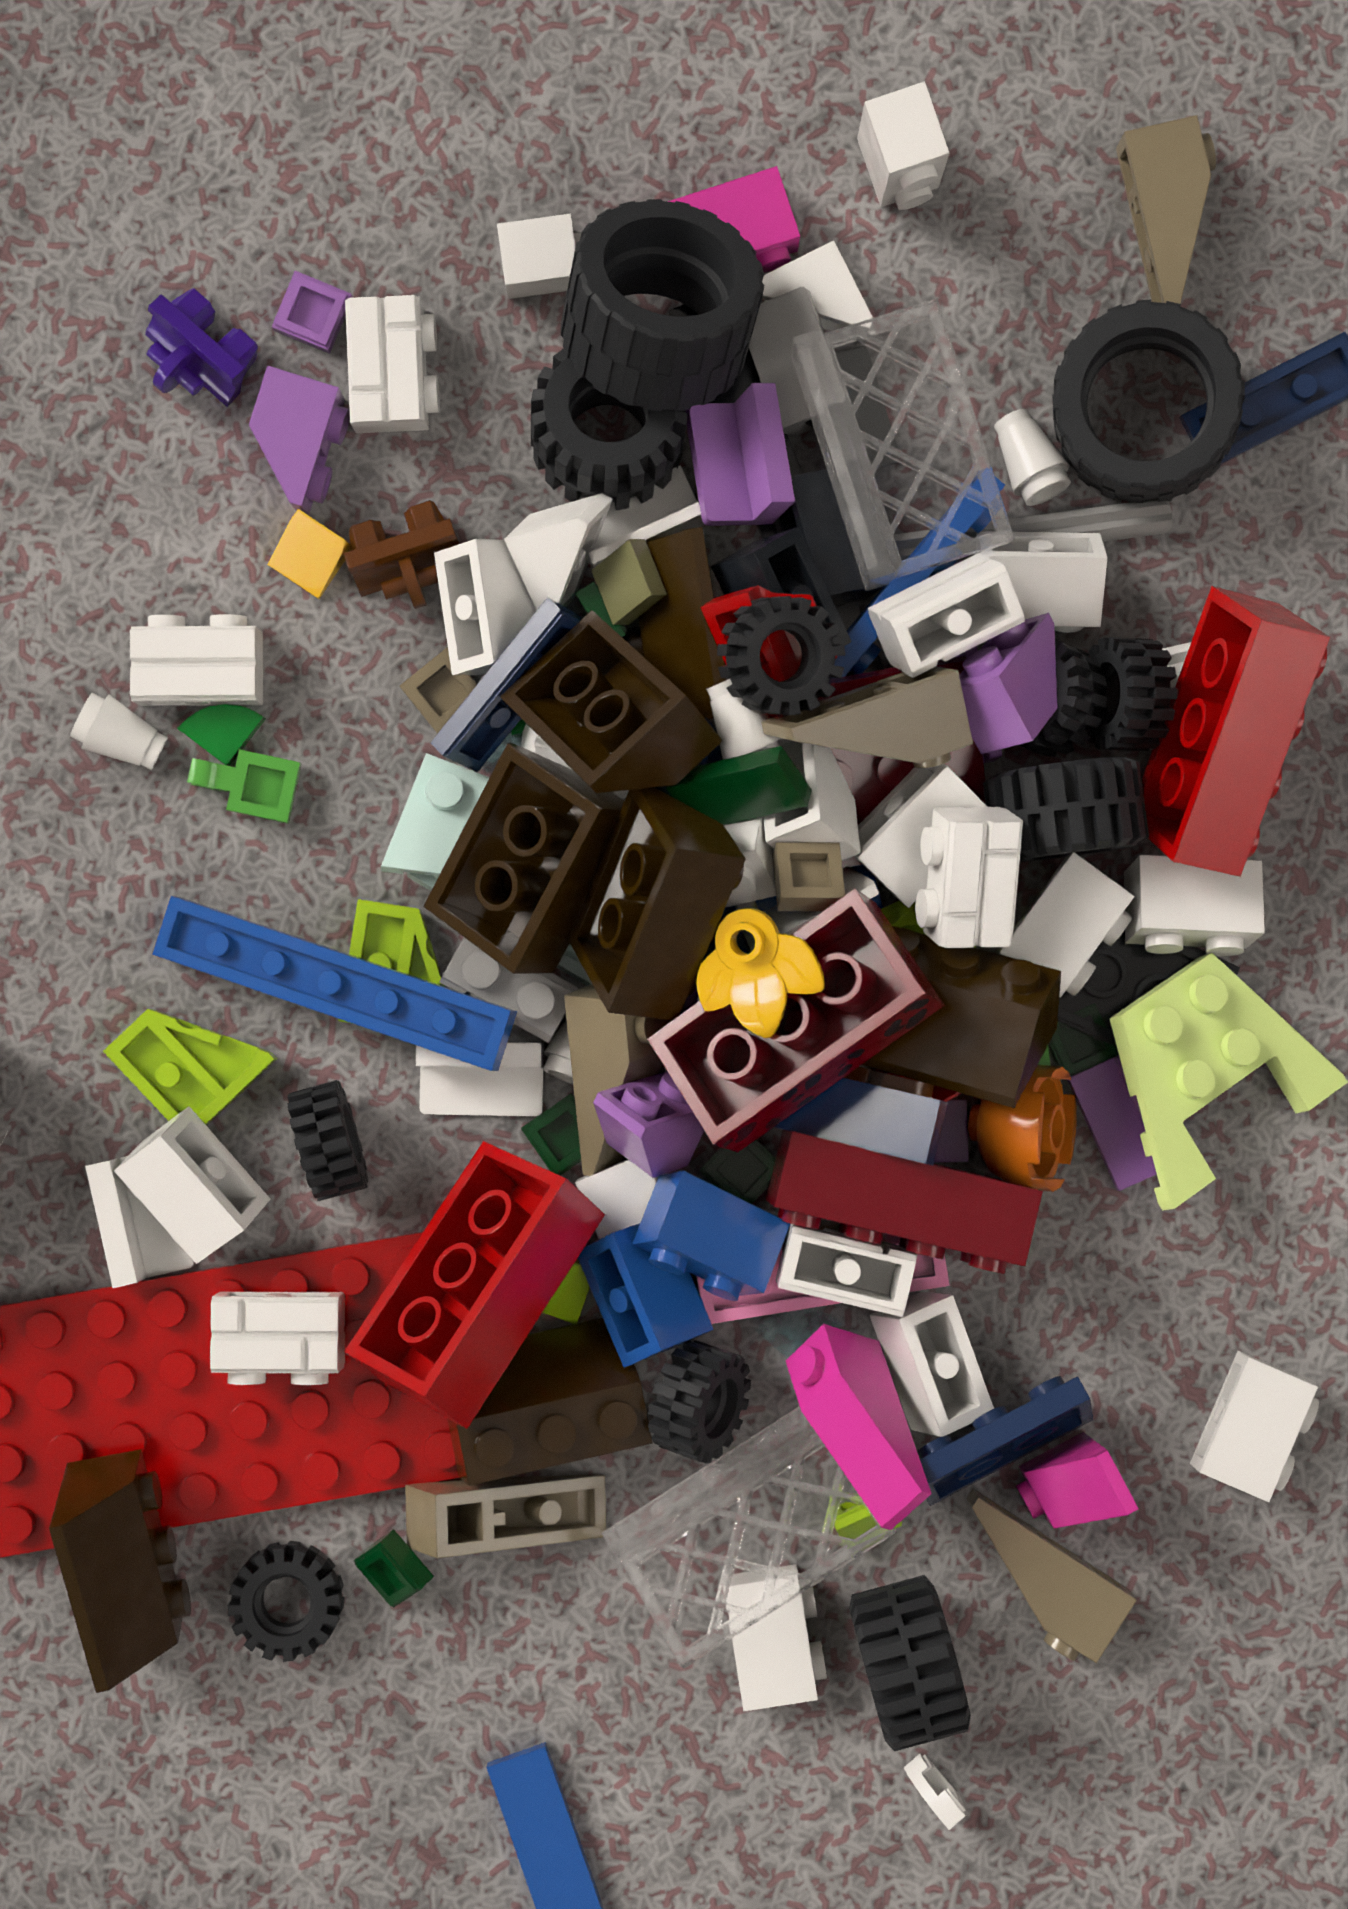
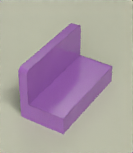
(741, 459)
(1113, 1121)

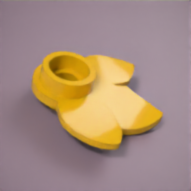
(758, 980)

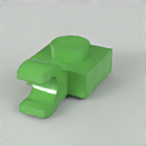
(257, 784)

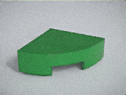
(222, 729)

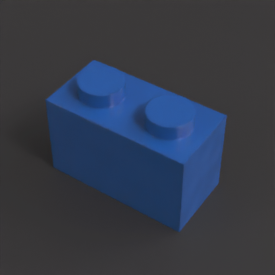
(710, 1235)
(640, 1303)

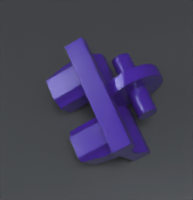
(190, 355)

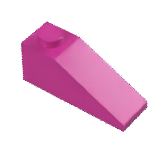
(757, 209)
(859, 1418)
(1075, 1484)

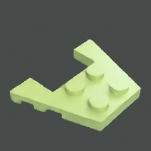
(1193, 1044)

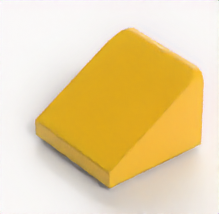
(309, 554)

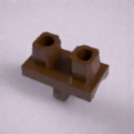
(403, 561)

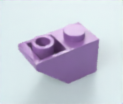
(295, 427)
(1011, 685)
(649, 1123)

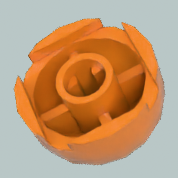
(1032, 1138)

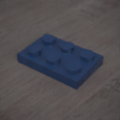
(1005, 1437)

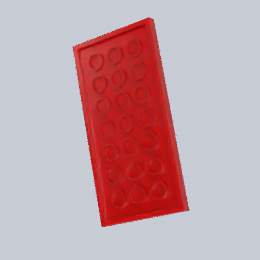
(134, 1373)

